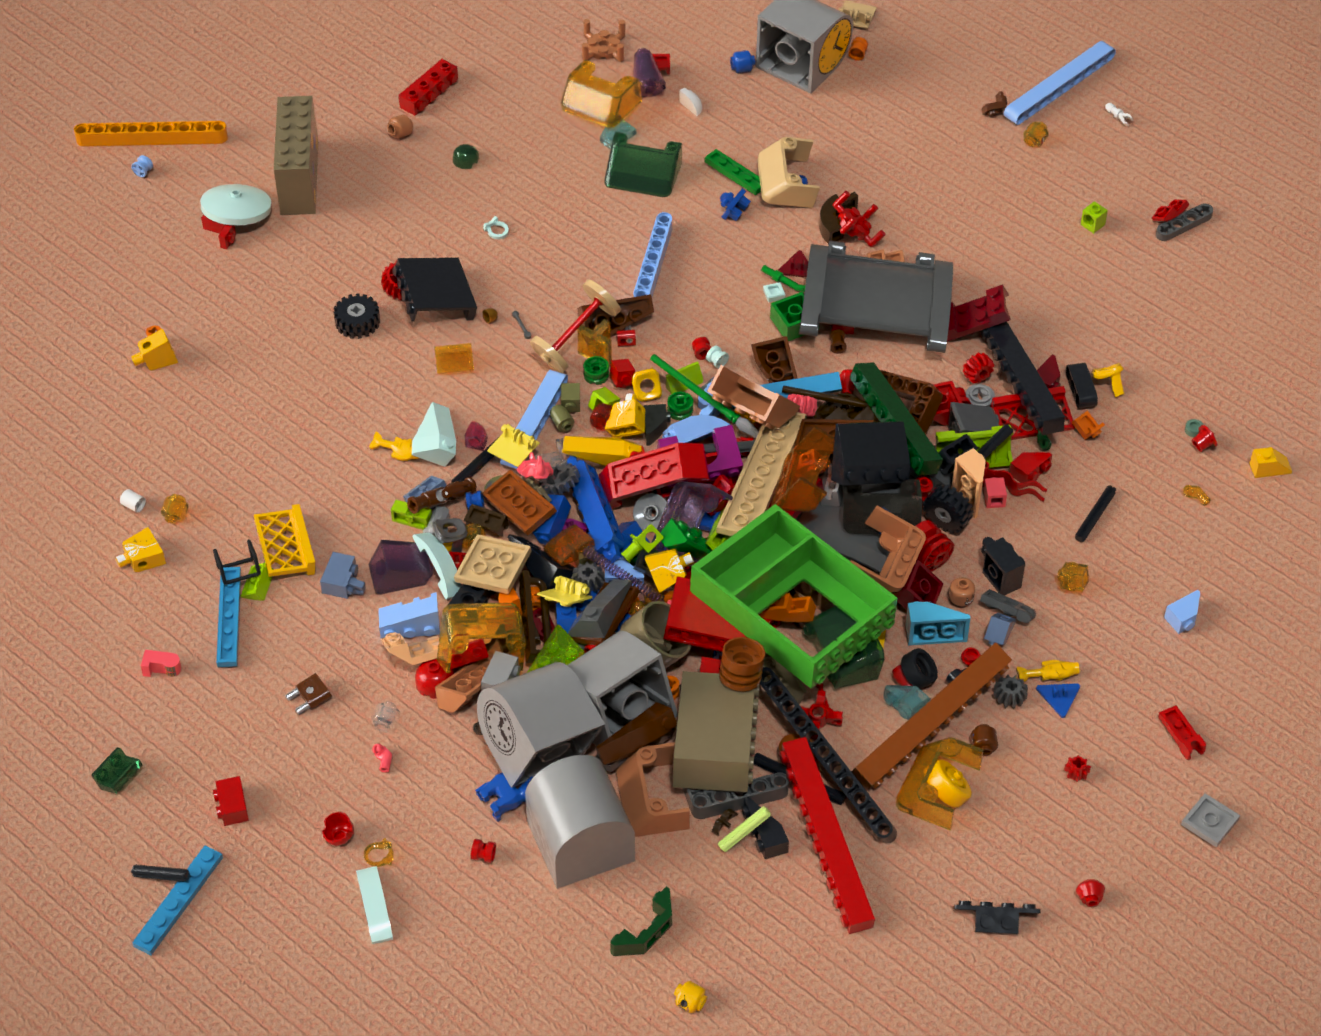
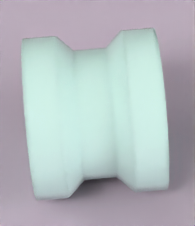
(717, 356)

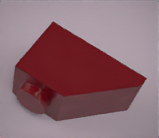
(1050, 372)

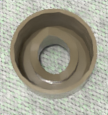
(650, 626)

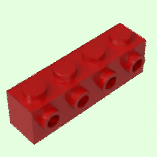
(428, 87)

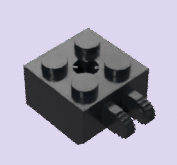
(1002, 565)

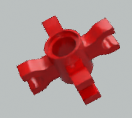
(827, 716)

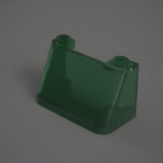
(863, 666)

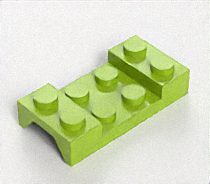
(999, 457)

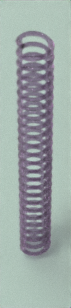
(621, 571)

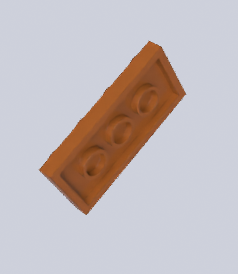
(519, 502)

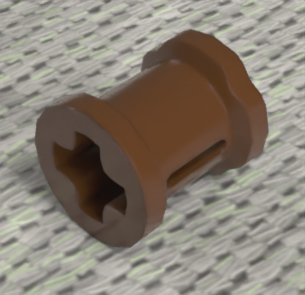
(838, 345)

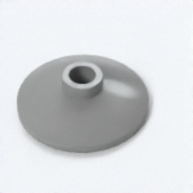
(644, 508)

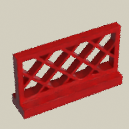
(1012, 402)

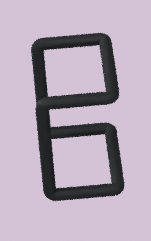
(253, 557)

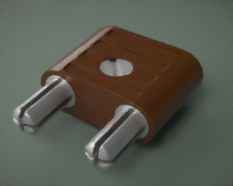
(312, 691)

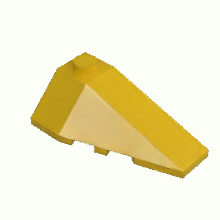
(599, 449)

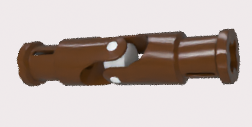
(433, 497)

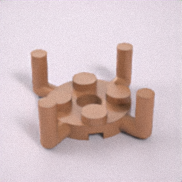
(594, 44)

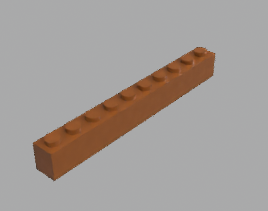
(931, 716)

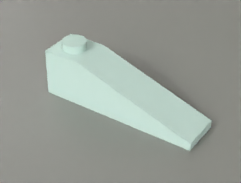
(435, 436)

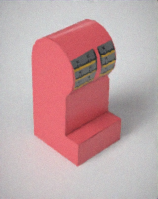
(160, 663)

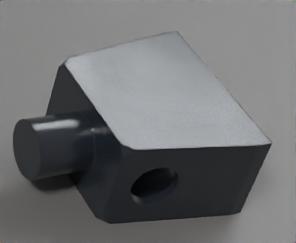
(951, 452)

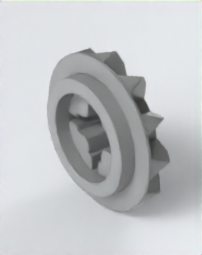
(985, 392)

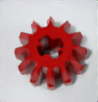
(978, 368)

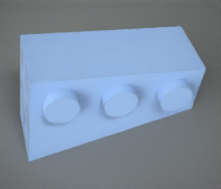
(411, 619)

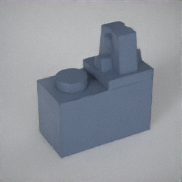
(339, 578)

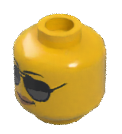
(690, 997)

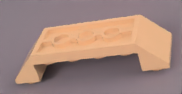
(416, 651)

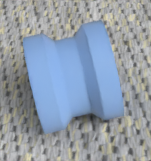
(142, 166)

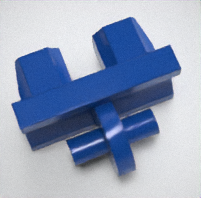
(739, 200)

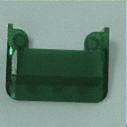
(642, 168)

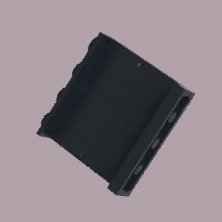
(434, 286)

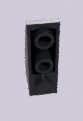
(769, 835)

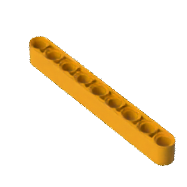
(151, 133)

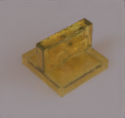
(596, 341)
(454, 358)

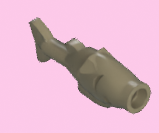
(532, 482)

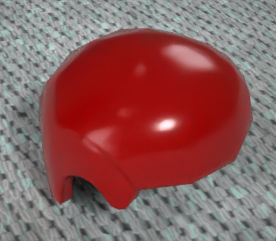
(338, 828)

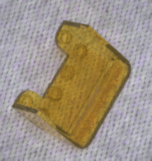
(599, 99)

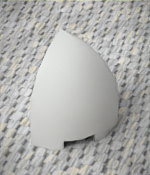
(690, 101)

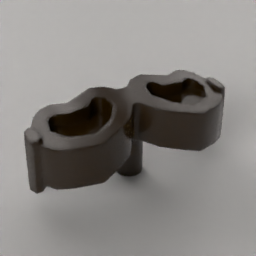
(723, 820)

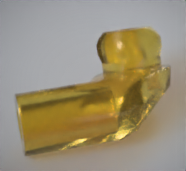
(1197, 493)

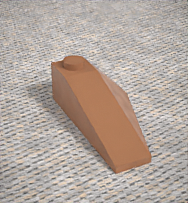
(462, 685)

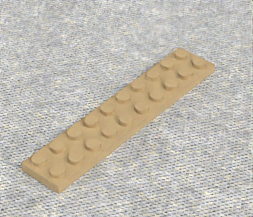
(759, 476)

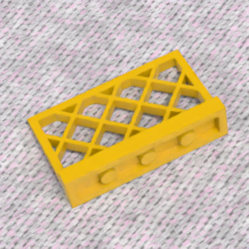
(301, 542)

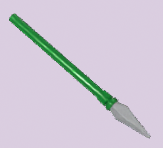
(742, 423)

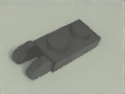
(1008, 606)

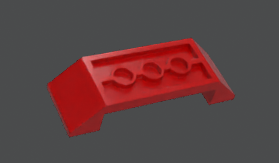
(653, 471)

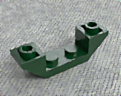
(627, 944)

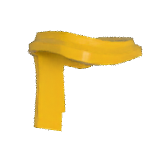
(1113, 372)
(651, 374)

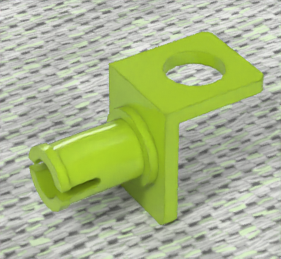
(639, 543)

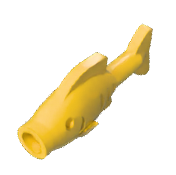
(401, 448)
(1050, 670)

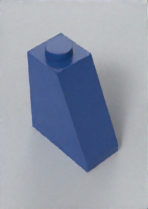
(556, 522)

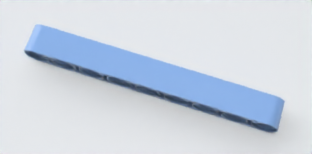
(1059, 82)

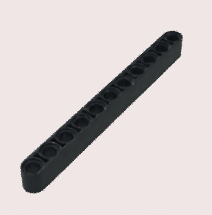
(830, 761)

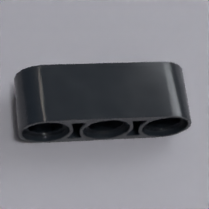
(1081, 385)

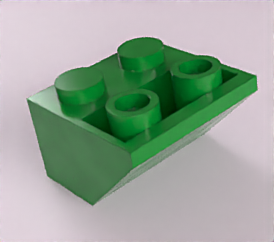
(684, 539)

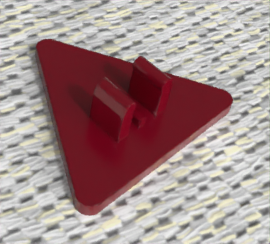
(795, 266)

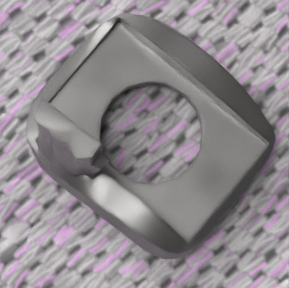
(455, 537)

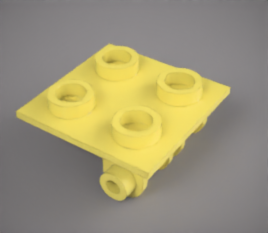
(513, 445)
(567, 592)

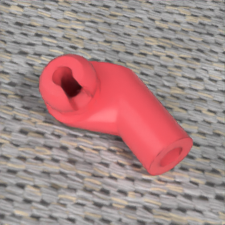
(384, 756)

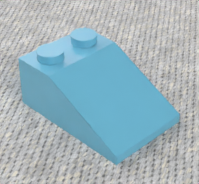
(935, 624)

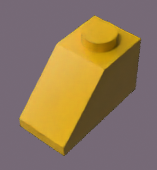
(1269, 462)

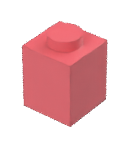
(995, 492)

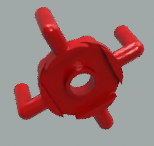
(854, 223)

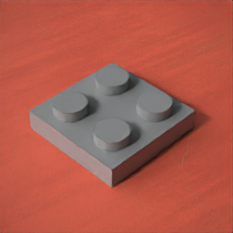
(1210, 820)

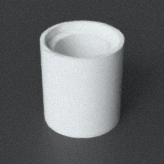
(132, 500)

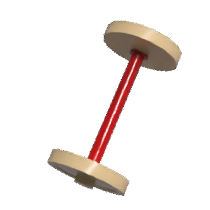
(601, 299)

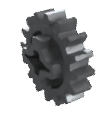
(561, 480)

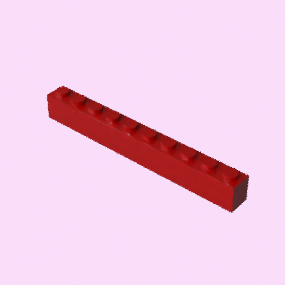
(827, 836)

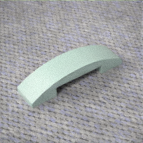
(442, 562)
(374, 905)

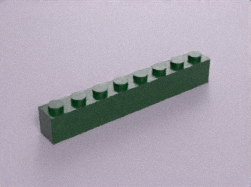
(890, 408)

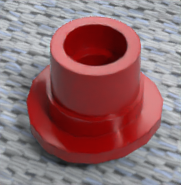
(1204, 438)

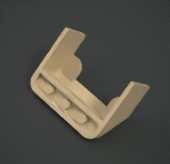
(779, 185)

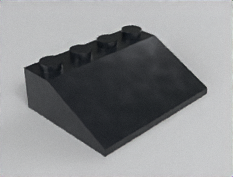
(870, 453)

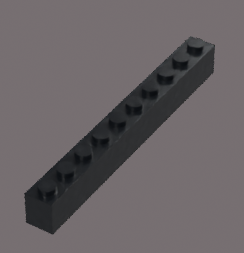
(1024, 378)

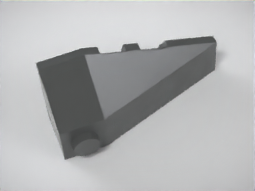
(601, 611)

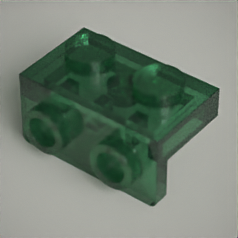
(116, 771)

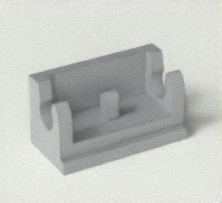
(833, 490)

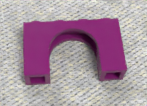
(728, 454)

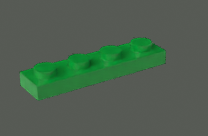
(734, 171)

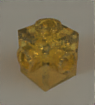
(1073, 576)

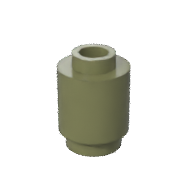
(561, 418)

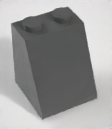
(971, 418)

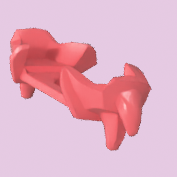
(537, 468)

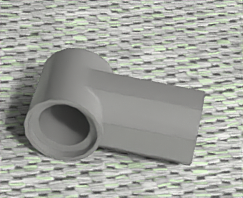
(438, 513)

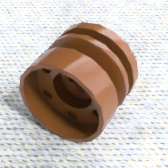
(742, 664)

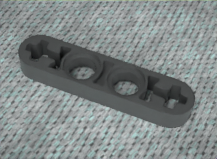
(1201, 213)

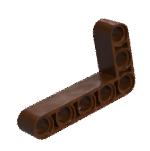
(924, 394)

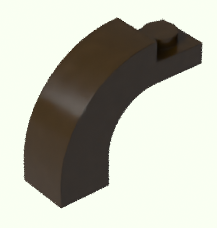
(829, 220)

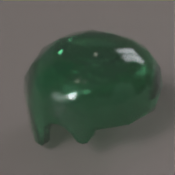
(465, 156)

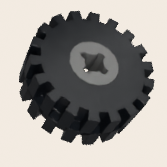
(356, 316)
(948, 508)

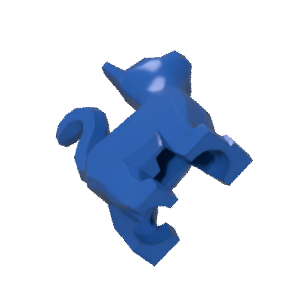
(508, 797)

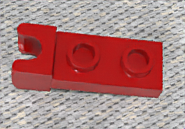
(1182, 732)

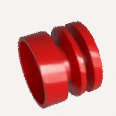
(936, 547)

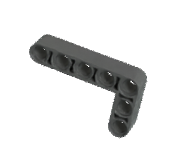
(730, 800)

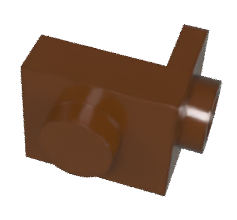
(996, 107)

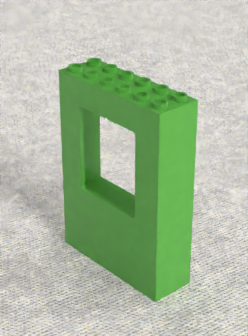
(769, 561)

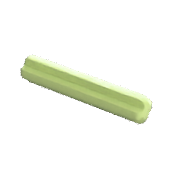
(744, 828)

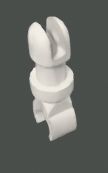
(1118, 113)

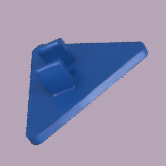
(1059, 696)

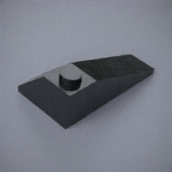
(543, 565)

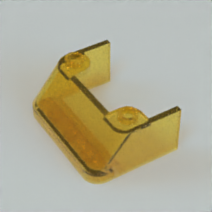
(480, 621)
(919, 797)

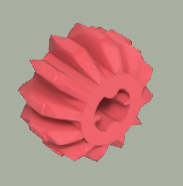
(807, 404)

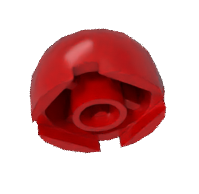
(430, 675)

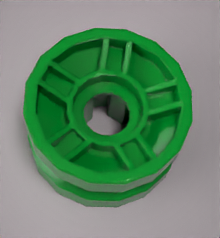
(596, 370)
(680, 405)

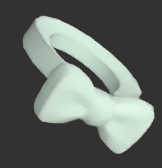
(487, 227)

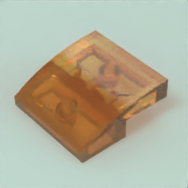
(567, 545)

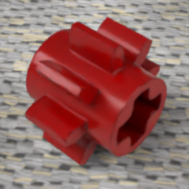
(1077, 768)

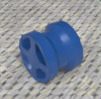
(476, 499)

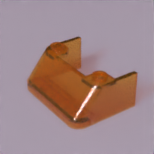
(800, 470)

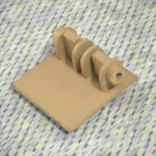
(860, 13)

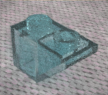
(905, 699)

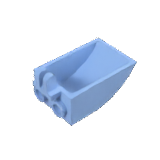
(694, 428)

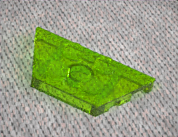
(558, 648)

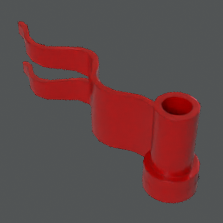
(1013, 485)

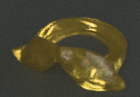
(380, 845)

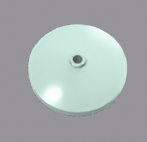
(235, 204)

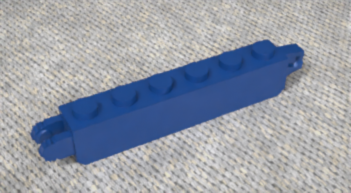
(597, 511)

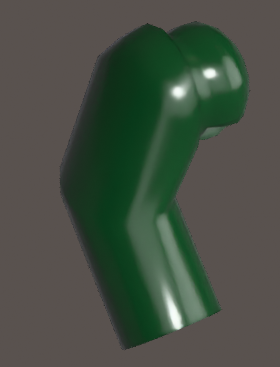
(1043, 441)

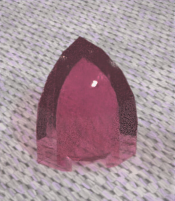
(476, 436)

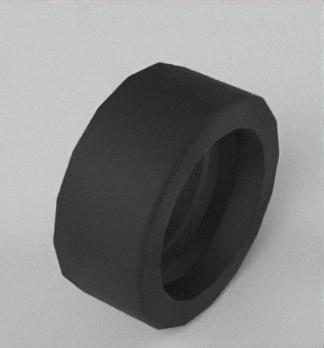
(911, 671)

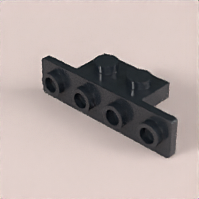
(997, 919)

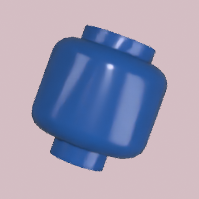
(742, 61)

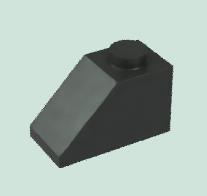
(655, 421)

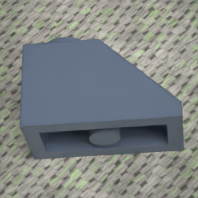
(999, 628)

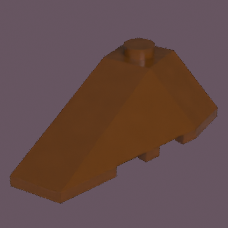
(631, 311)
(775, 359)
(647, 729)

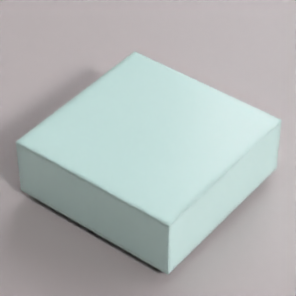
(774, 292)

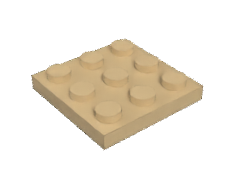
(492, 564)

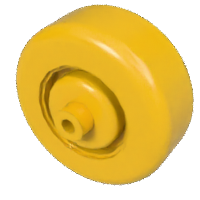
(950, 784)

